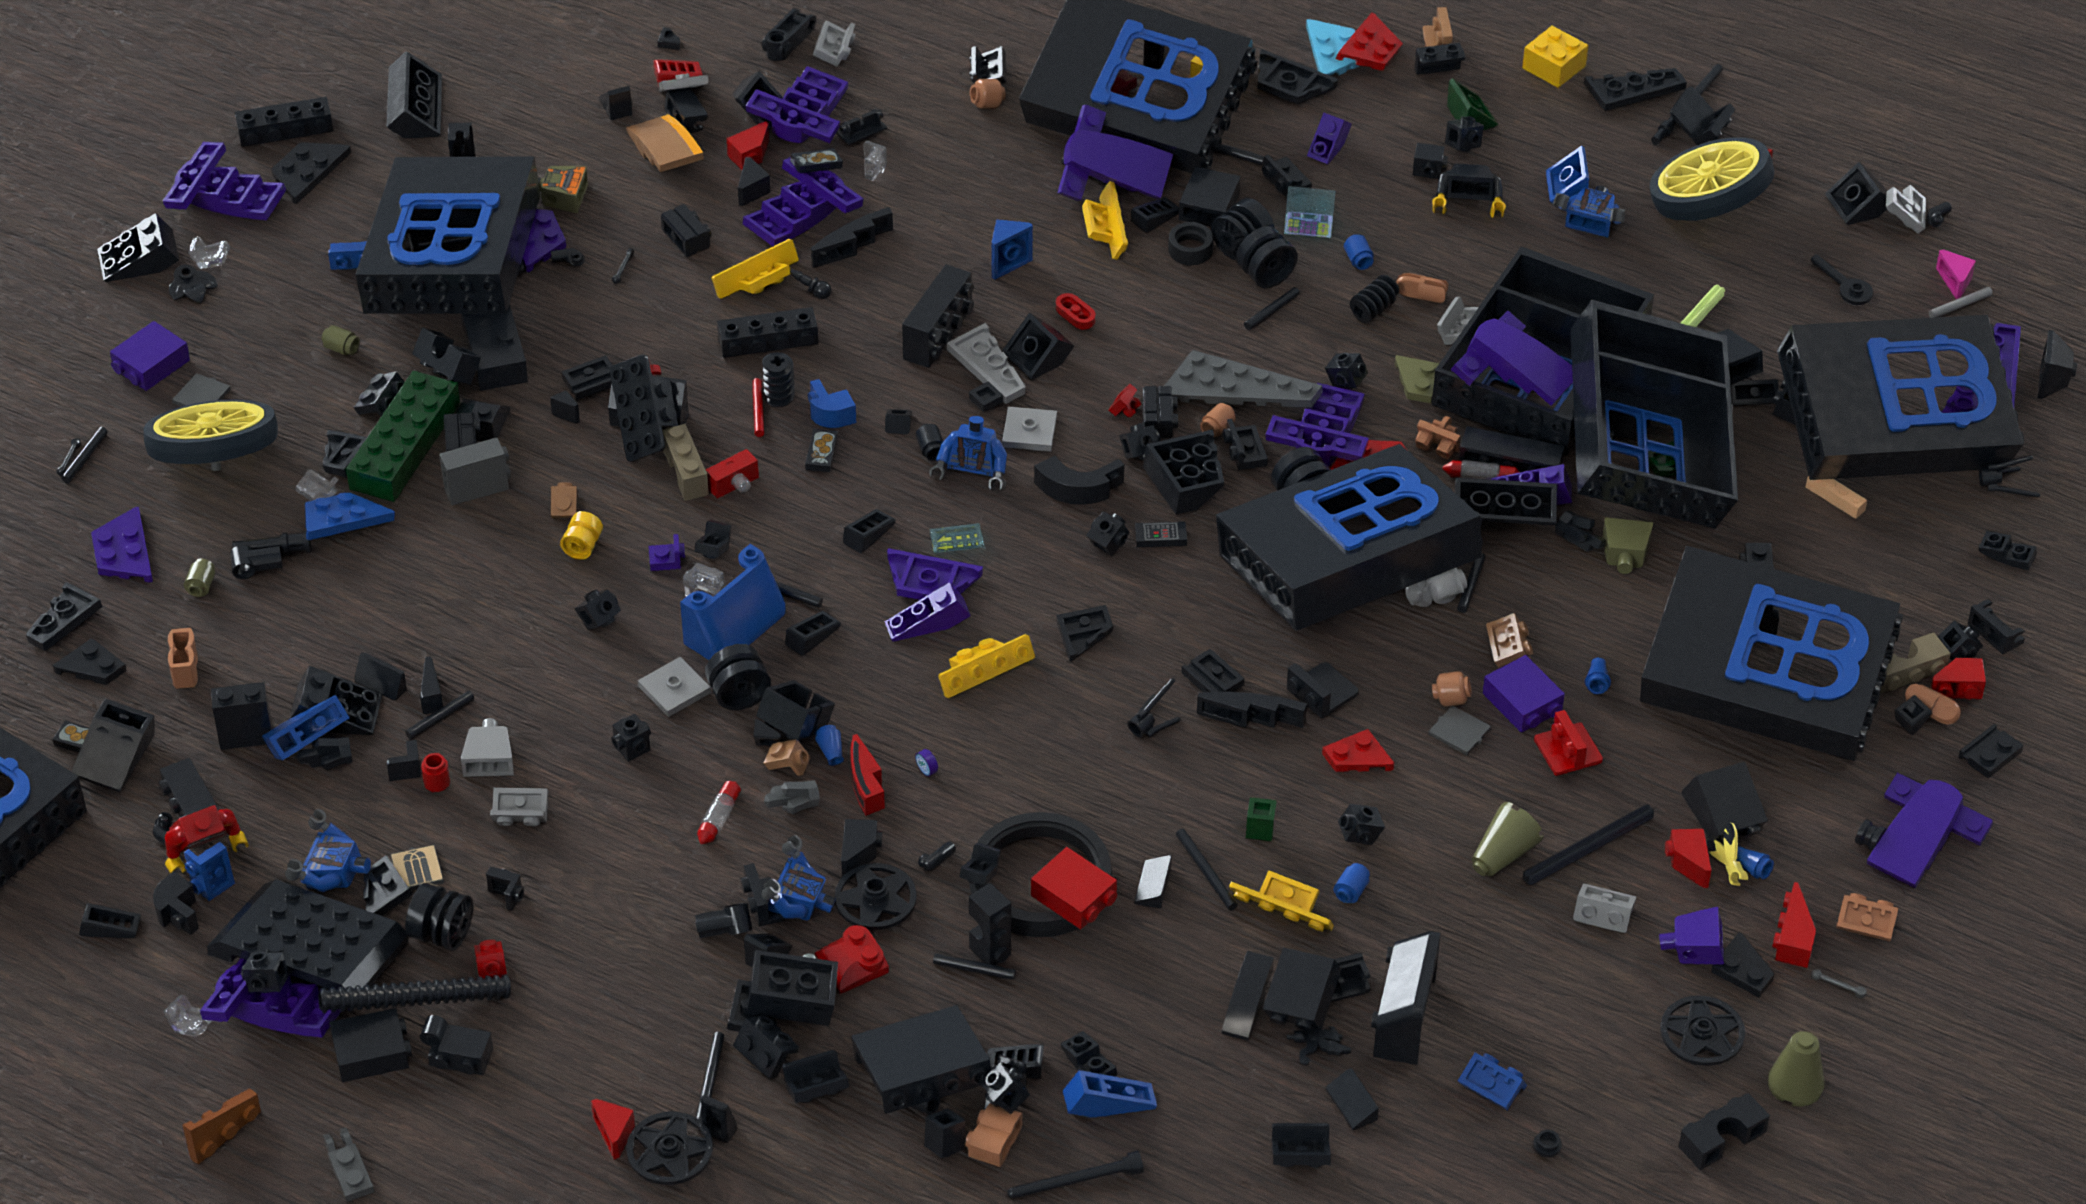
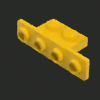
(1105, 221)
(758, 271)
(983, 663)
(1287, 896)

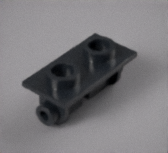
(858, 129)

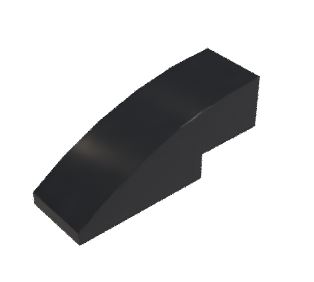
(1248, 995)

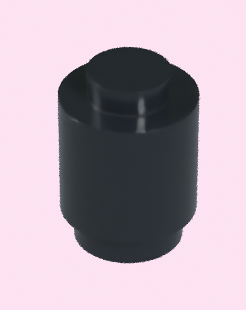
(929, 440)

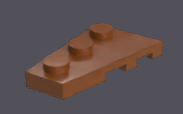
(218, 1127)

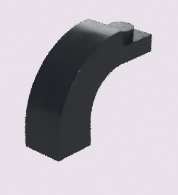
(1077, 487)

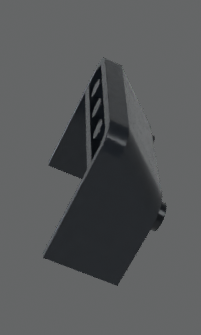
(1405, 997)

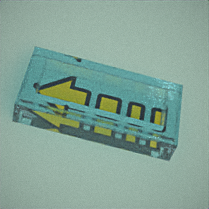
(956, 538)

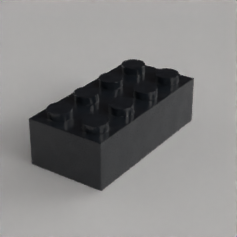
(937, 316)

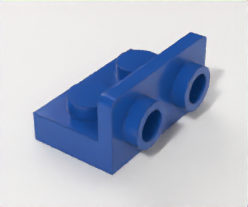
(345, 255)
(210, 871)
(1491, 1080)

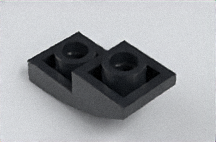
(2000, 548)
(1086, 1055)

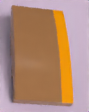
(665, 143)

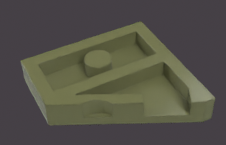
(1416, 377)

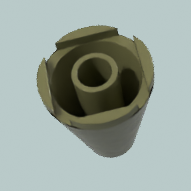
(1506, 840)
(1798, 1071)

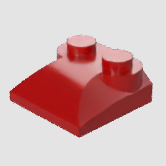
(857, 957)

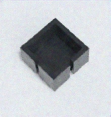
(785, 709)

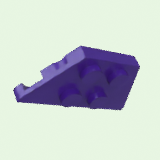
(543, 238)
(122, 547)
(921, 575)

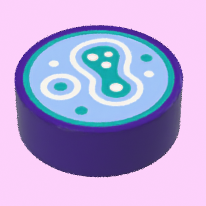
(926, 762)

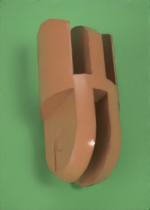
(1422, 287)
(1943, 708)

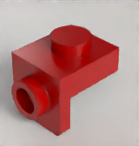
(490, 958)

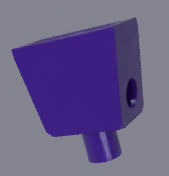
(1697, 937)

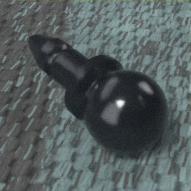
(820, 289)

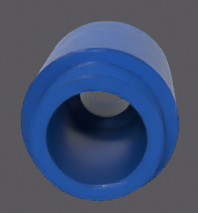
(1359, 252)
(1352, 883)

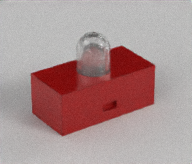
(733, 474)

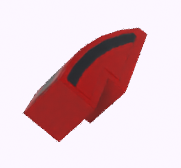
(866, 778)

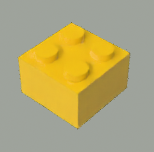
(1555, 56)

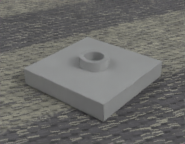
(683, 81)
(1029, 429)
(674, 686)

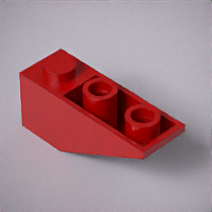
(1798, 930)

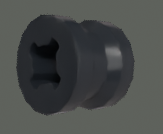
(1869, 834)

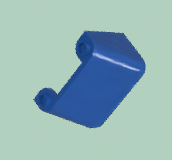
(735, 613)

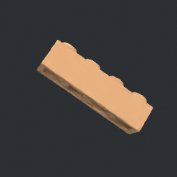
(1838, 495)

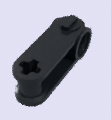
(788, 34)

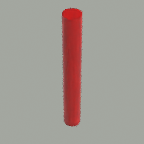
(758, 407)

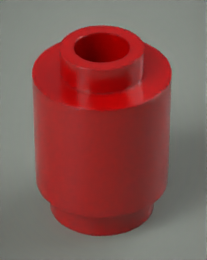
(435, 772)

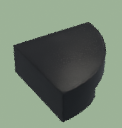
(668, 39)

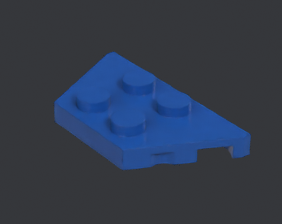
(343, 514)

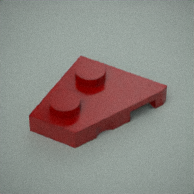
(1357, 753)

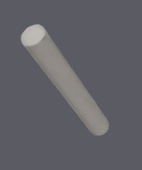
(1961, 302)

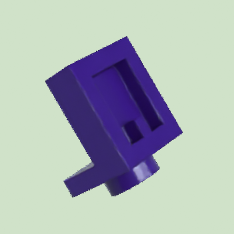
(666, 556)

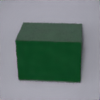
(1465, 102)

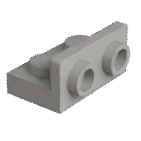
(1604, 908)

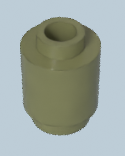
(340, 340)
(199, 577)

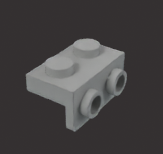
(834, 43)
(1454, 320)
(519, 805)

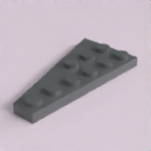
(1232, 383)

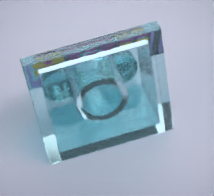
(1309, 212)

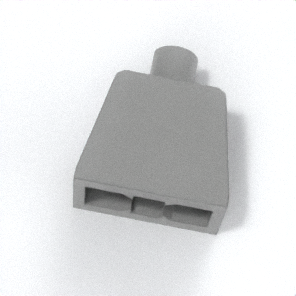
(487, 751)

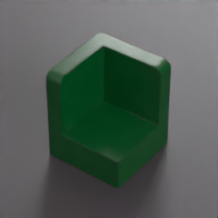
(1260, 819)

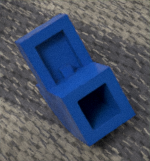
(830, 410)

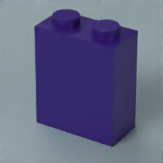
(149, 356)
(1523, 693)

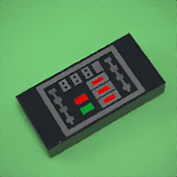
(1160, 534)

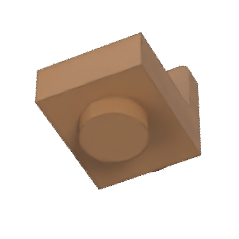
(563, 500)
(787, 754)

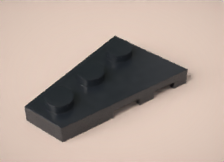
(63, 617)

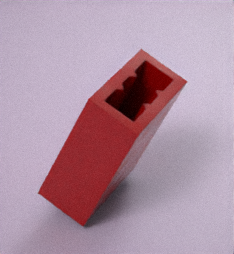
(1074, 888)

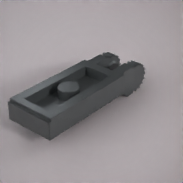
(348, 1167)

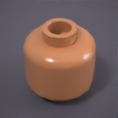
(987, 93)
(1452, 689)

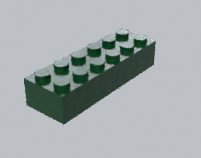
(402, 436)

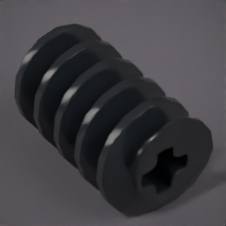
(1374, 298)
(778, 379)

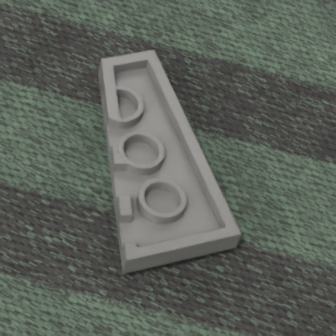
(984, 359)

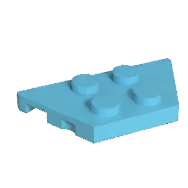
(1326, 42)

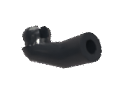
(1935, 214)

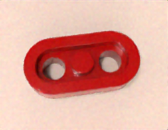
(1075, 311)

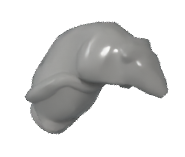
(1440, 588)

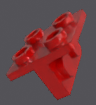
(1567, 746)

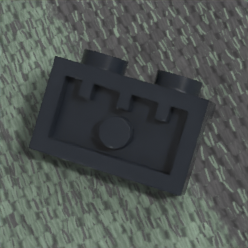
(1284, 174)

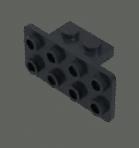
(642, 407)

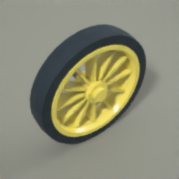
(1712, 179)
(210, 432)

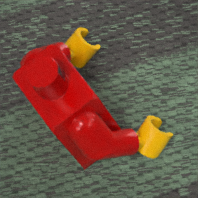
(200, 829)

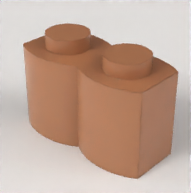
(182, 658)
(993, 1135)

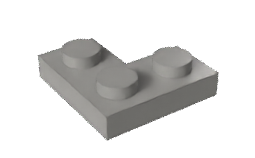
(1908, 207)

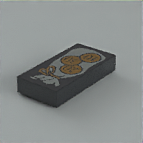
(816, 160)
(821, 450)
(70, 736)

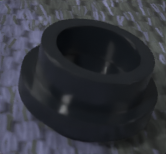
(1547, 1143)

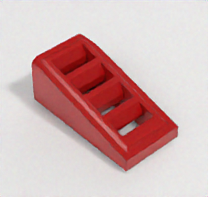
(667, 69)

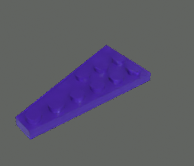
(2008, 340)

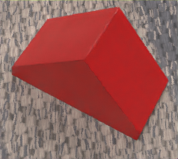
(614, 1124)

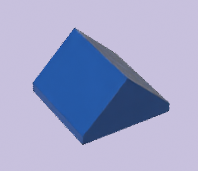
(1568, 174)
(1011, 246)

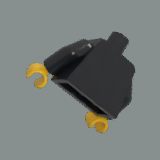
(1470, 182)

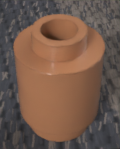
(1217, 419)

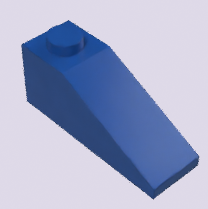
(305, 728)
(1106, 1095)

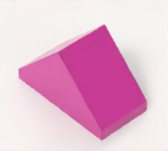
(1955, 271)

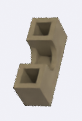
(684, 457)
(1926, 659)

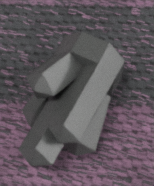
(793, 796)

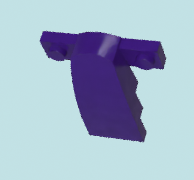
(803, 108)
(1110, 159)
(222, 187)
(801, 205)
(1515, 356)
(1324, 426)
(1923, 827)
(288, 1011)

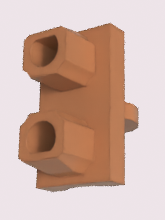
(1440, 433)

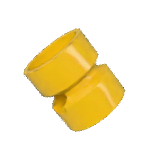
(581, 535)

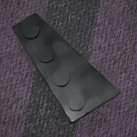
(1629, 89)

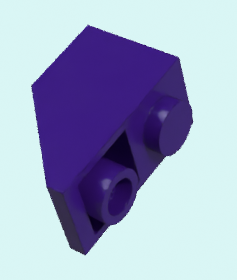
(1329, 138)

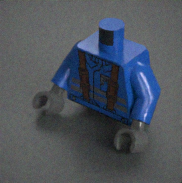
(1590, 210)
(973, 451)
(331, 859)
(798, 886)

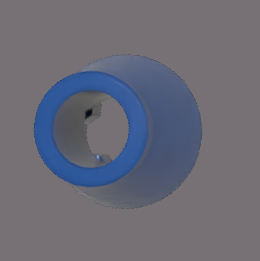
(1598, 677)
(830, 743)
(1755, 863)

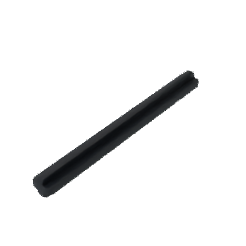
(1588, 844)

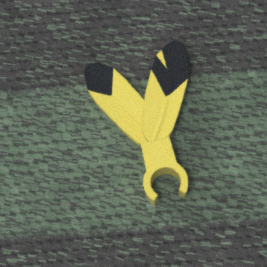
(1728, 854)

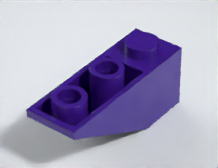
(1553, 474)
(929, 615)

